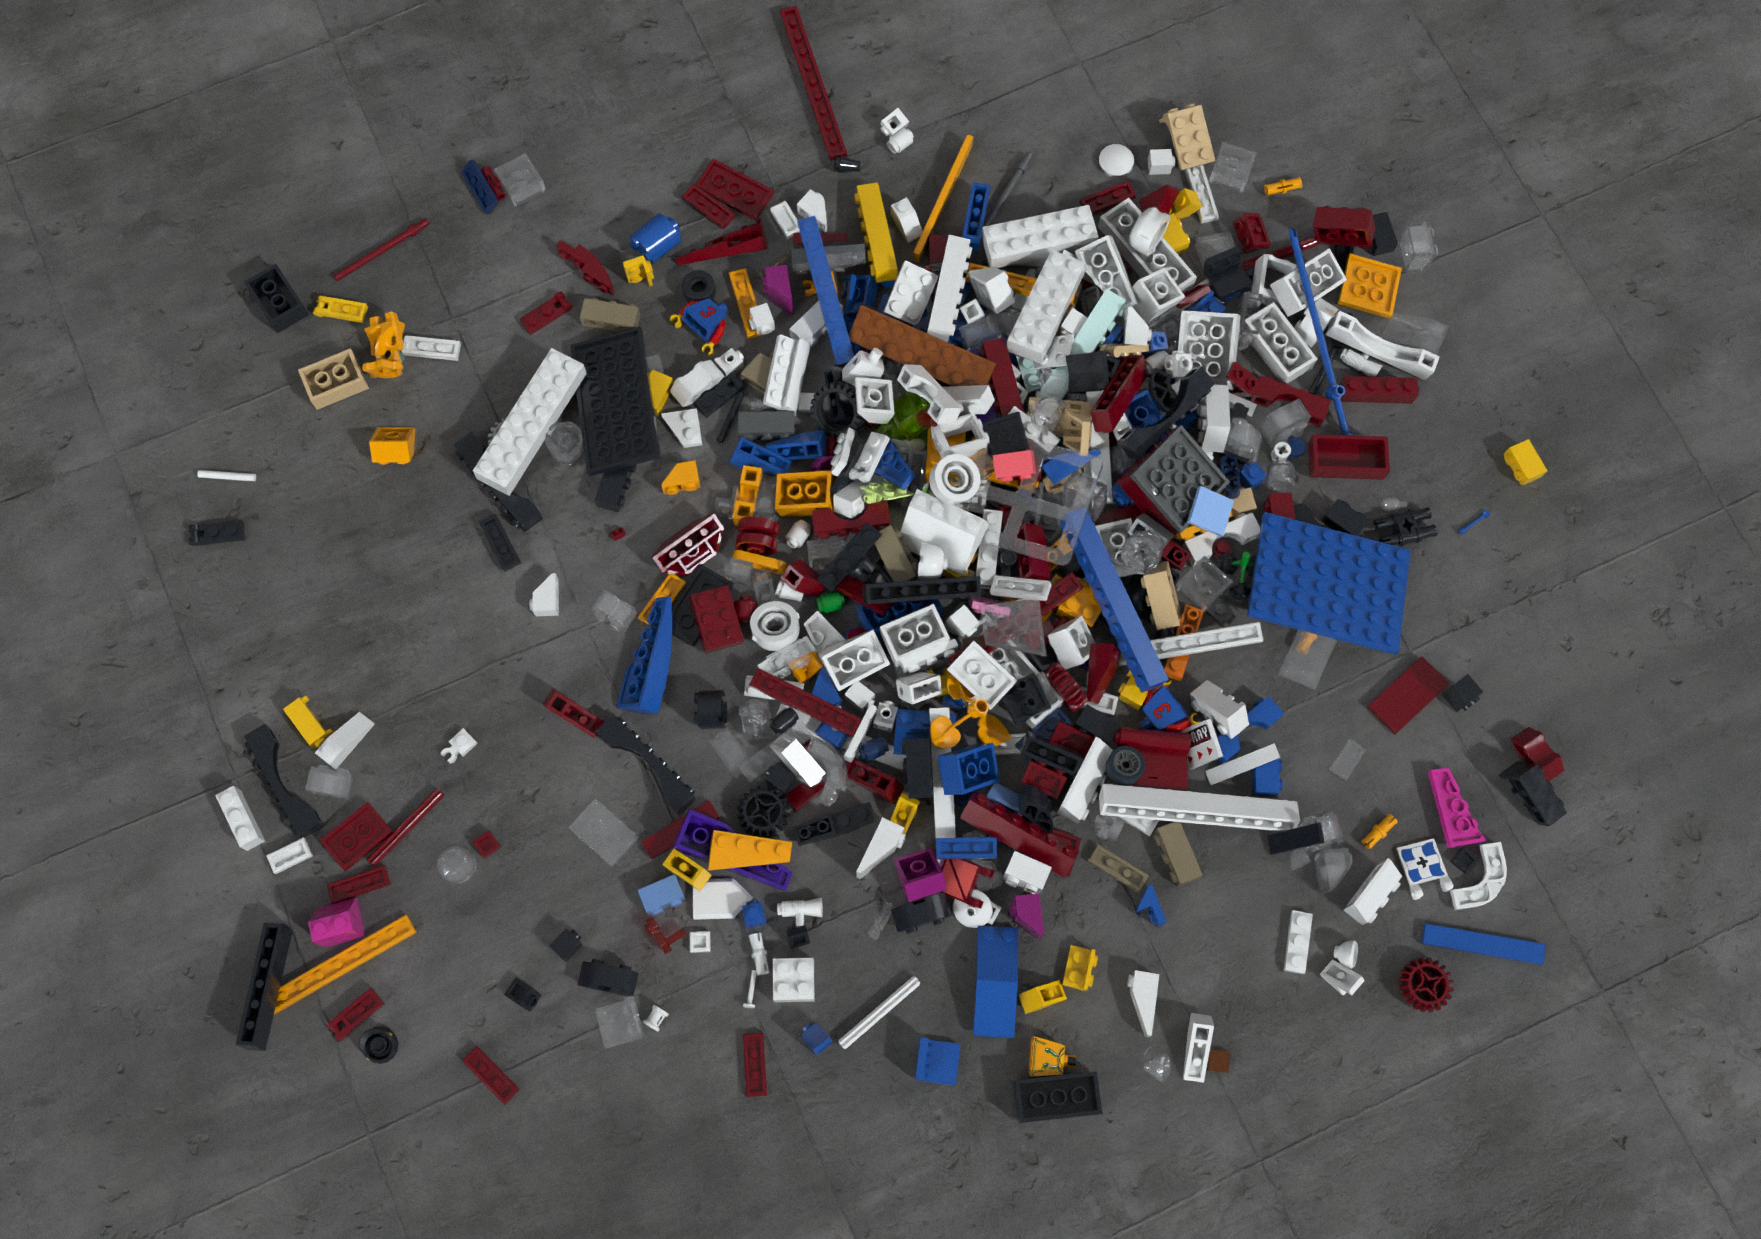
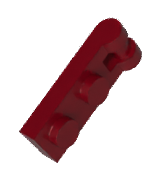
(546, 313)
(355, 1014)

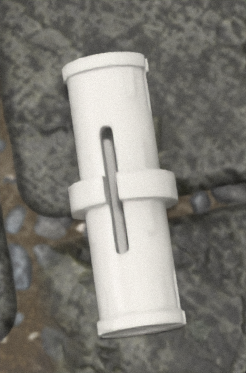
(759, 954)

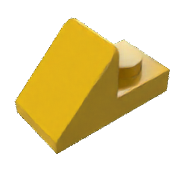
(905, 811)

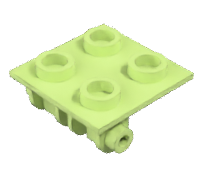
(883, 491)

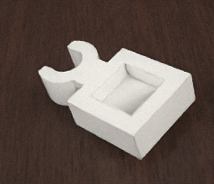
(461, 743)

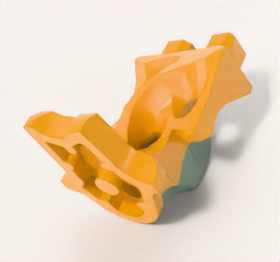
(383, 338)

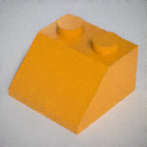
(392, 445)

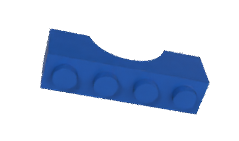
(1263, 716)

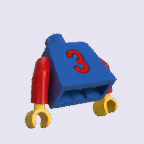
(705, 319)
(1165, 711)

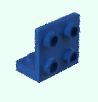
(937, 1061)

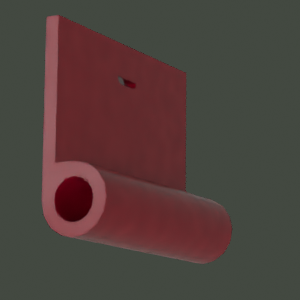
(1163, 755)

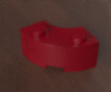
(1533, 747)

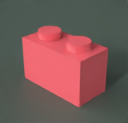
(1014, 465)

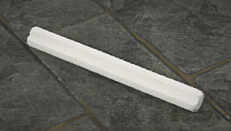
(879, 1012)

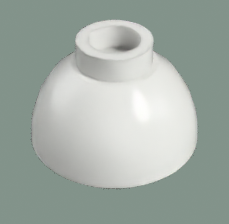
(1347, 953)

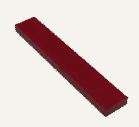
(805, 702)

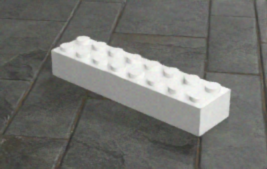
(529, 421)

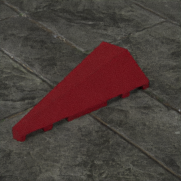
(738, 242)

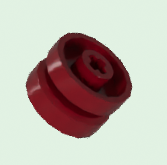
(757, 535)

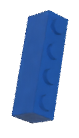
(976, 215)

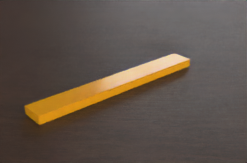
(943, 198)
(344, 962)

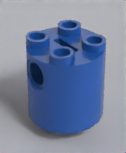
(656, 237)

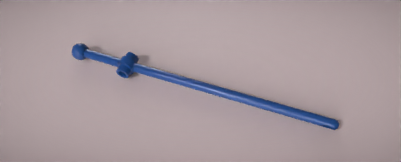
(1334, 390)

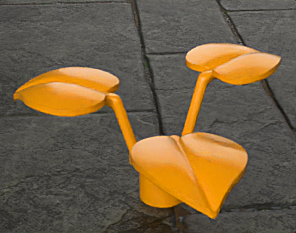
(991, 730)

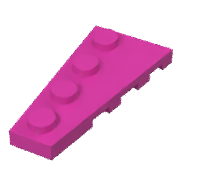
(1453, 811)

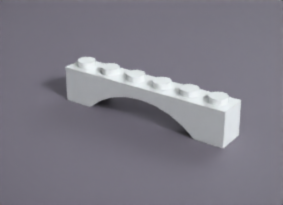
(1352, 333)

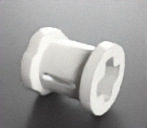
(1278, 448)
(655, 1018)

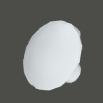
(1116, 160)

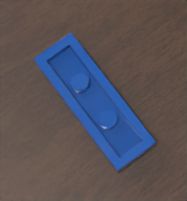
(966, 848)

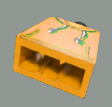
(1048, 1058)

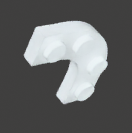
(1491, 883)

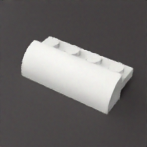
(786, 374)

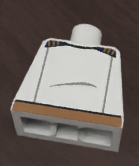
(912, 687)

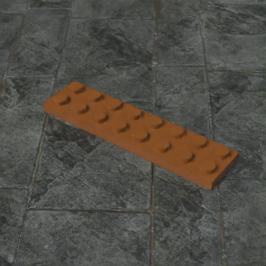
(917, 347)

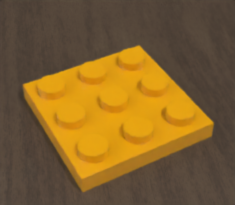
(1370, 286)

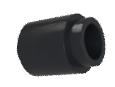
(784, 720)

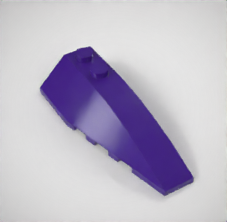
(695, 840)

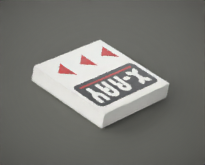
(1203, 745)

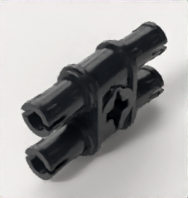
(1408, 520)

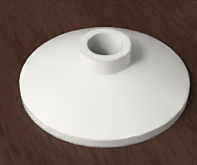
(980, 916)

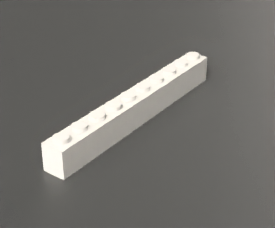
(1198, 807)

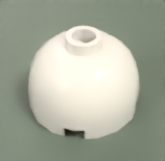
(931, 562)

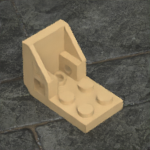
(1074, 426)

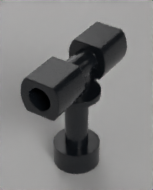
(1005, 560)

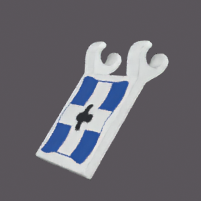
(1423, 864)

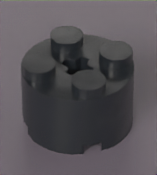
(711, 709)

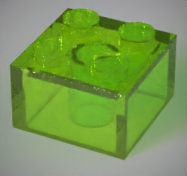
(906, 413)

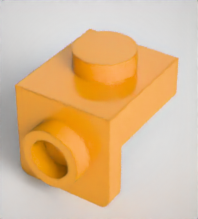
(810, 670)

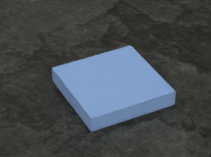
(1210, 511)

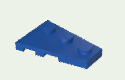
(894, 467)

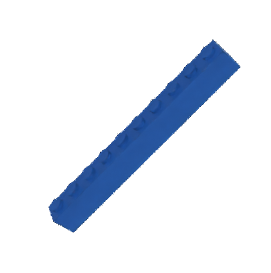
(1117, 607)

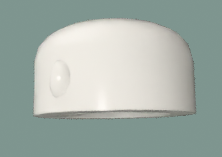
(1149, 230)
(966, 472)
(774, 614)

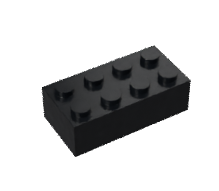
(1057, 1097)

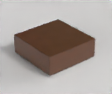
(1218, 1061)

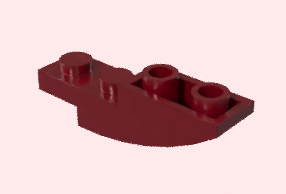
(590, 266)

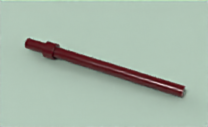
(412, 230)

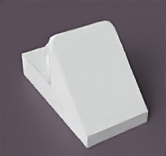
(1342, 978)

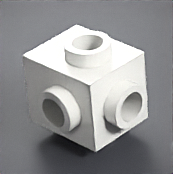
(1178, 364)

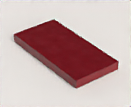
(735, 189)
(1408, 695)

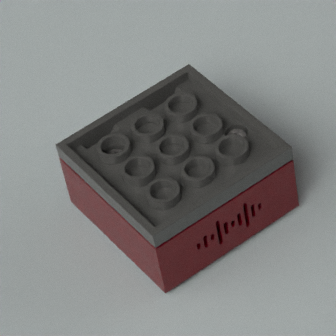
(1168, 479)

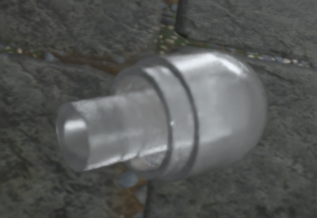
(1392, 503)

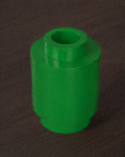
(830, 602)

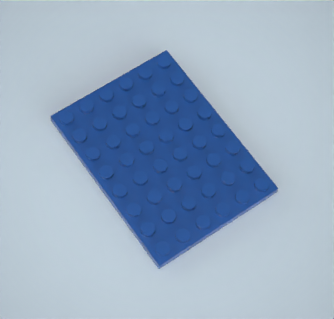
(1329, 583)

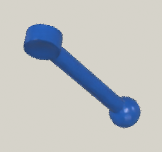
(1485, 514)

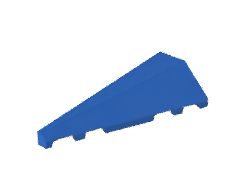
(857, 292)

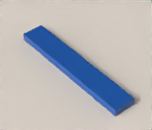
(1483, 944)

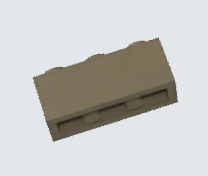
(609, 315)
(896, 555)
(1177, 853)

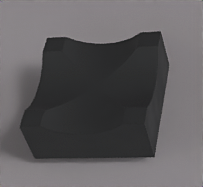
(1087, 372)

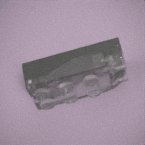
(838, 254)

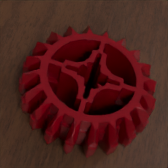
(1066, 686)
(1430, 991)

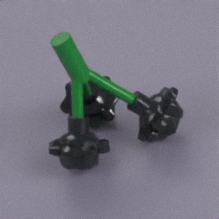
(1229, 565)

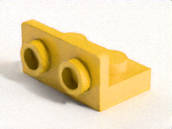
(638, 269)
(1079, 968)

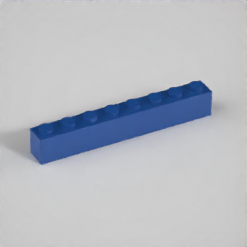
(825, 290)

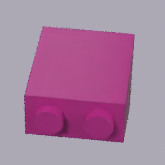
(336, 923)

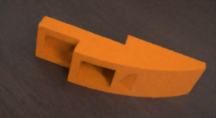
(1189, 624)

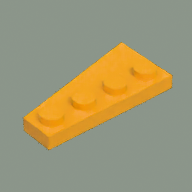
(740, 850)

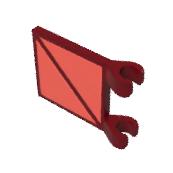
(961, 878)

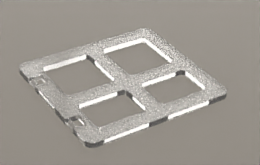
(1023, 501)

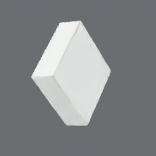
(700, 942)

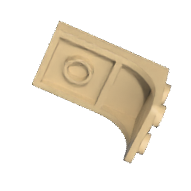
(1189, 136)

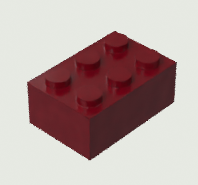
(1344, 226)
(716, 619)

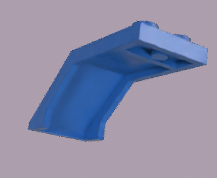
(996, 982)

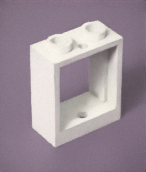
(1261, 265)
(962, 424)
(797, 759)

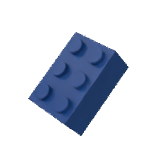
(968, 768)

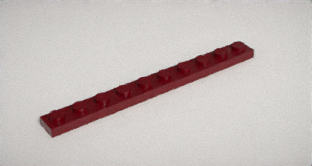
(813, 82)

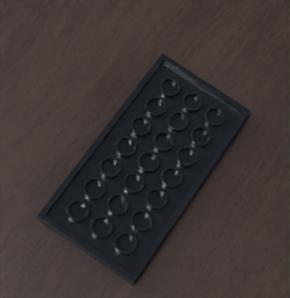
(616, 402)

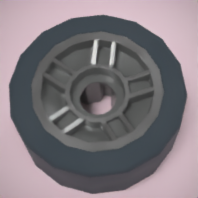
(1127, 756)

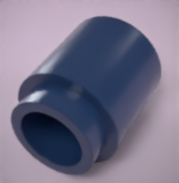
(873, 748)

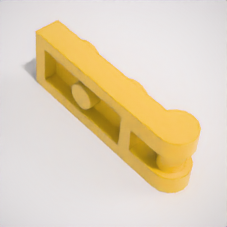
(340, 309)

